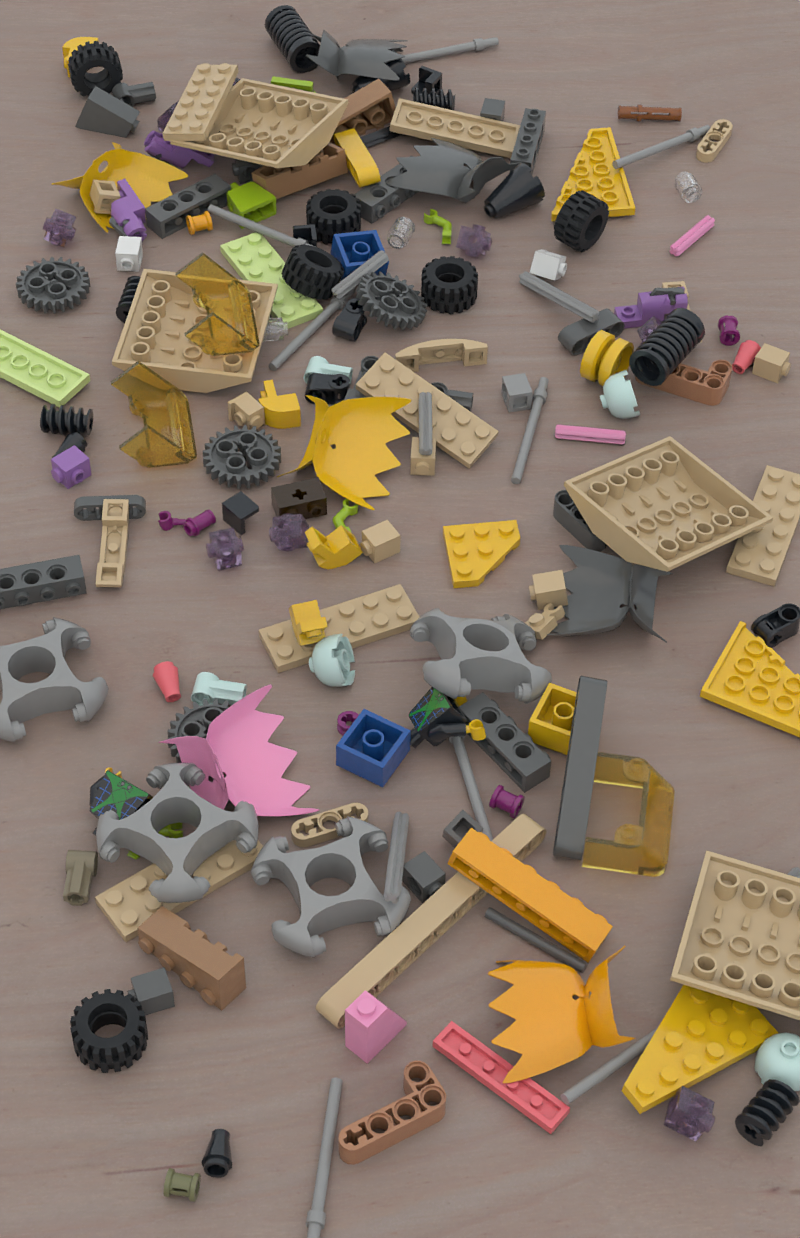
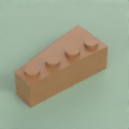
(367, 109)
(284, 181)
(193, 957)

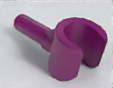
(167, 522)

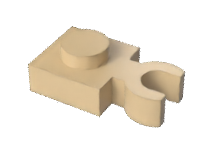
(545, 622)

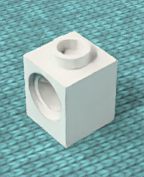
(129, 253)
(548, 265)

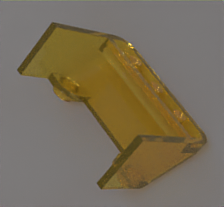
(230, 313)
(166, 415)
(640, 847)

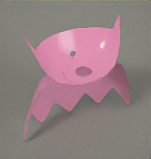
(252, 766)

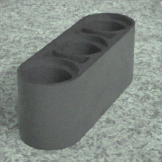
(579, 334)
(571, 519)

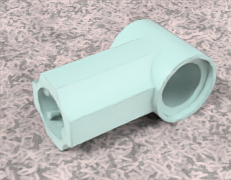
(321, 365)
(210, 687)

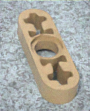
(713, 134)
(308, 823)

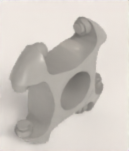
(480, 655)
(56, 692)
(183, 855)
(335, 860)

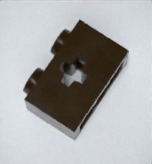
(300, 498)

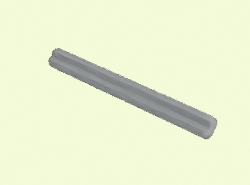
(559, 297)
(396, 857)

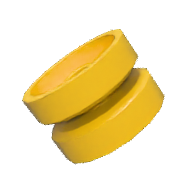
(605, 357)

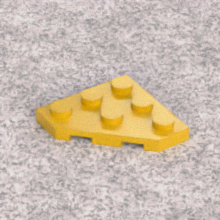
(478, 549)

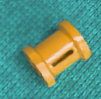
(199, 222)

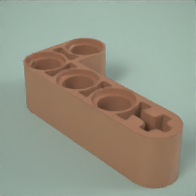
(698, 384)
(359, 1141)

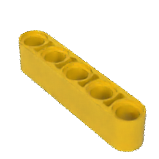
(358, 158)

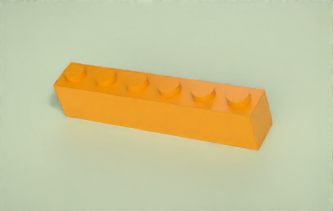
(530, 894)

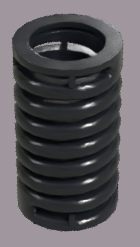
(292, 38)
(667, 346)

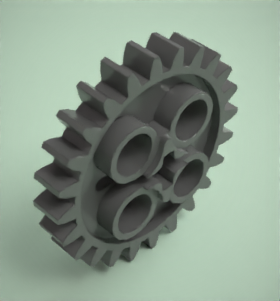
(53, 285)
(391, 300)
(255, 450)
(194, 722)

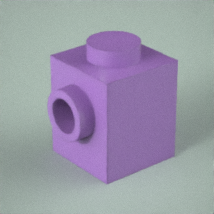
(70, 467)

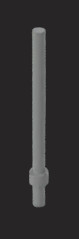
(477, 45)
(690, 135)
(256, 226)
(336, 304)
(539, 398)
(471, 785)
(606, 1070)
(316, 1216)

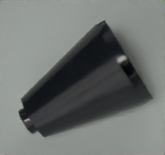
(396, 66)
(514, 193)

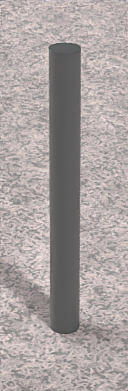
(536, 940)

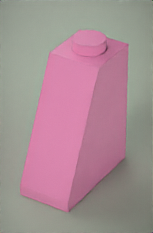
(370, 1026)

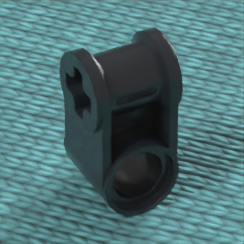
(350, 321)
(327, 387)
(778, 624)

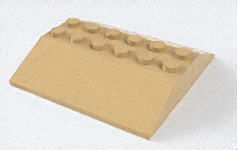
(271, 125)
(157, 329)
(663, 506)
(743, 936)

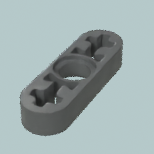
(92, 502)

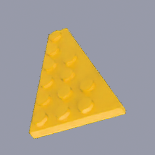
(596, 175)
(755, 682)
(692, 1043)

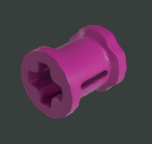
(730, 328)
(506, 801)

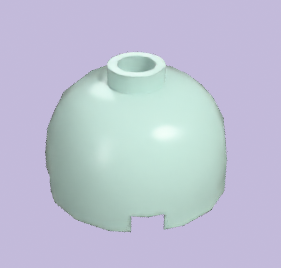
(619, 396)
(332, 661)
(780, 1059)

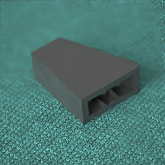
(107, 115)

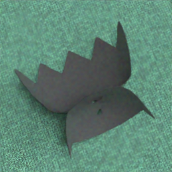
(358, 56)
(442, 171)
(600, 589)

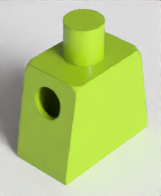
(251, 202)

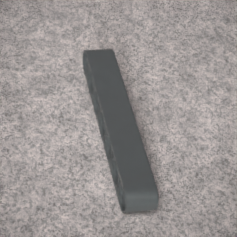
(580, 768)

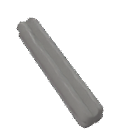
(355, 277)
(425, 423)

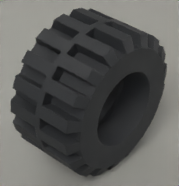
(93, 56)
(333, 213)
(581, 221)
(312, 271)
(449, 284)
(103, 1011)

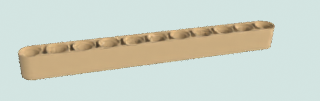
(422, 928)

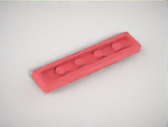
(491, 1071)

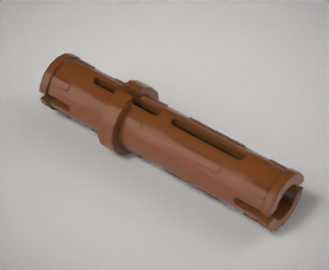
(624, 112)

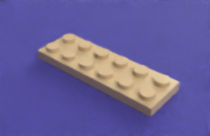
(200, 102)
(454, 127)
(453, 426)
(763, 551)
(359, 619)
(131, 901)

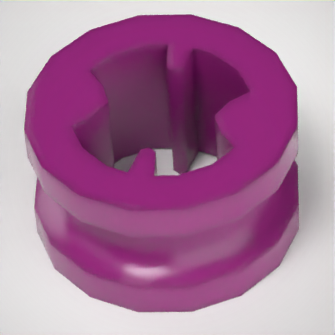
(343, 718)

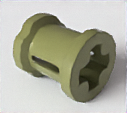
(182, 1184)

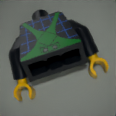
(439, 718)
(117, 795)

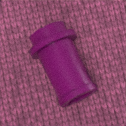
(195, 525)

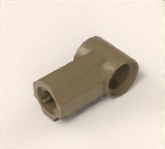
(79, 869)

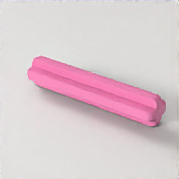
(692, 235)
(590, 434)

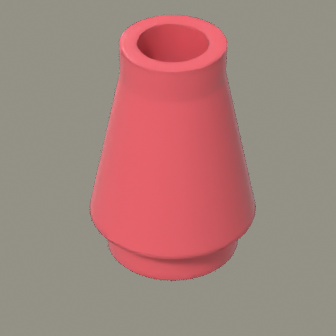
(745, 356)
(168, 680)

